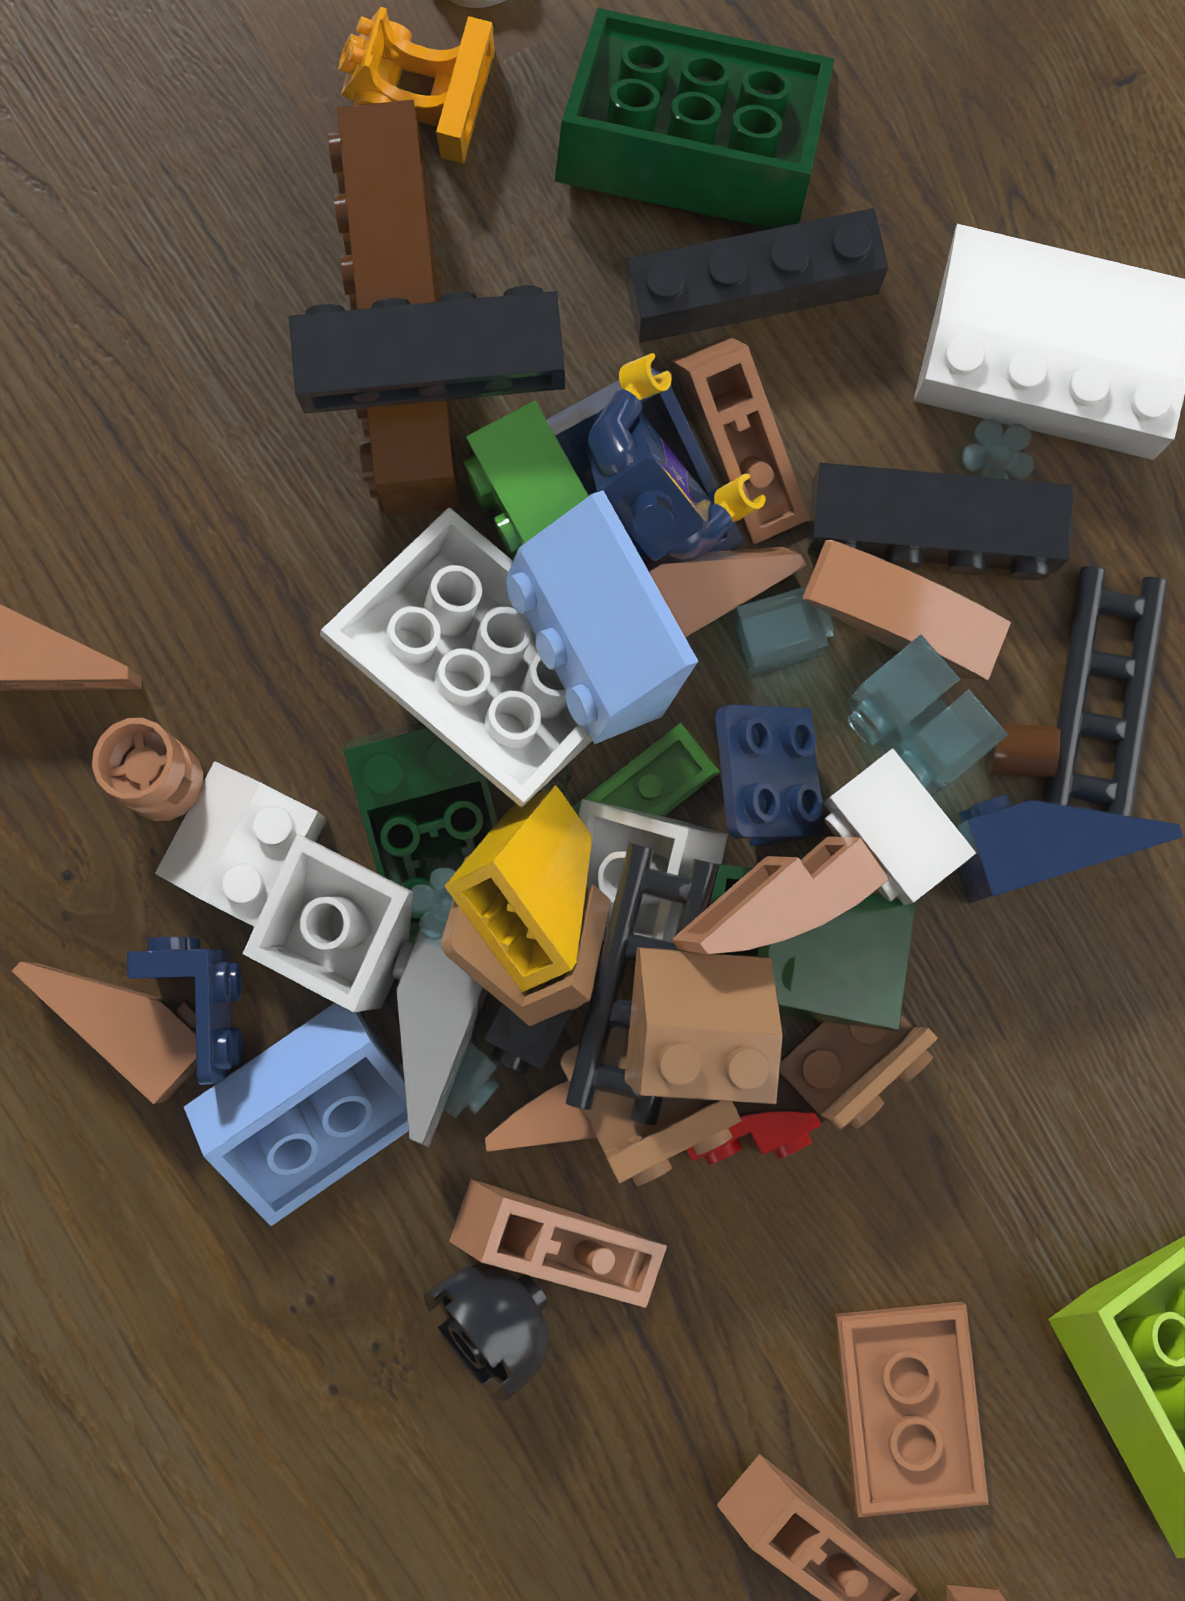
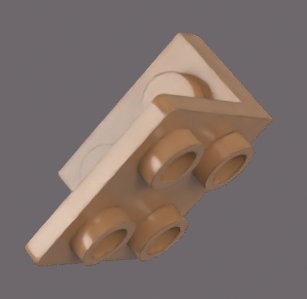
(848, 1066)

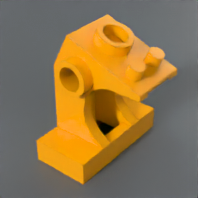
(460, 74)

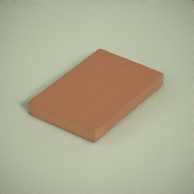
(911, 1409)

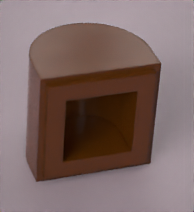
(1025, 752)

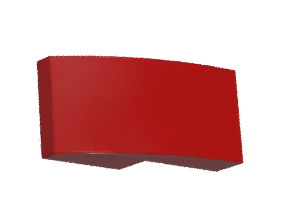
(770, 1130)

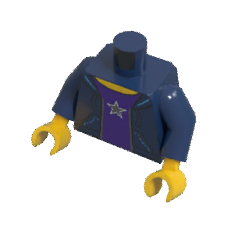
(648, 482)

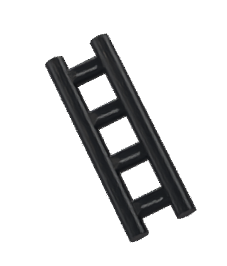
(1136, 670)
(618, 947)

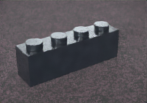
(756, 275)
(427, 350)
(943, 519)

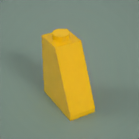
(529, 888)

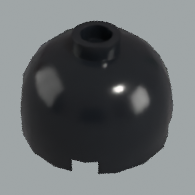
(493, 1324)

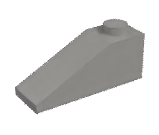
(436, 1021)

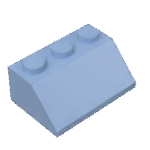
(600, 620)
(302, 1112)

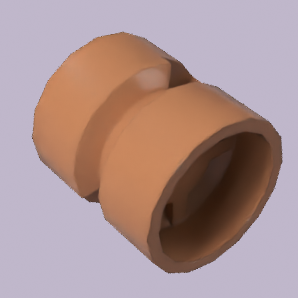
(147, 769)

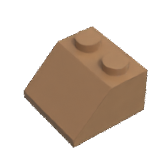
(704, 1027)

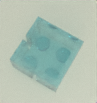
(905, 712)

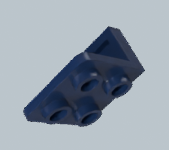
(769, 773)
(216, 987)

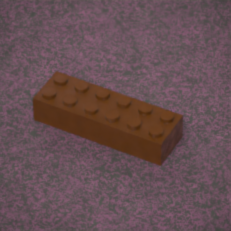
(392, 255)

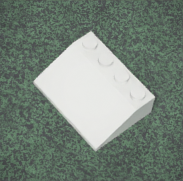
(1057, 343)
(462, 657)

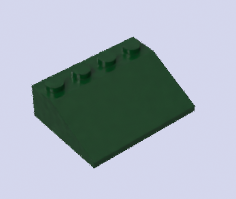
(693, 120)

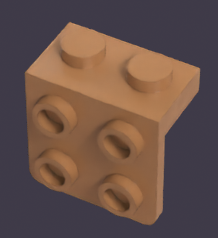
(563, 993)
(644, 1149)

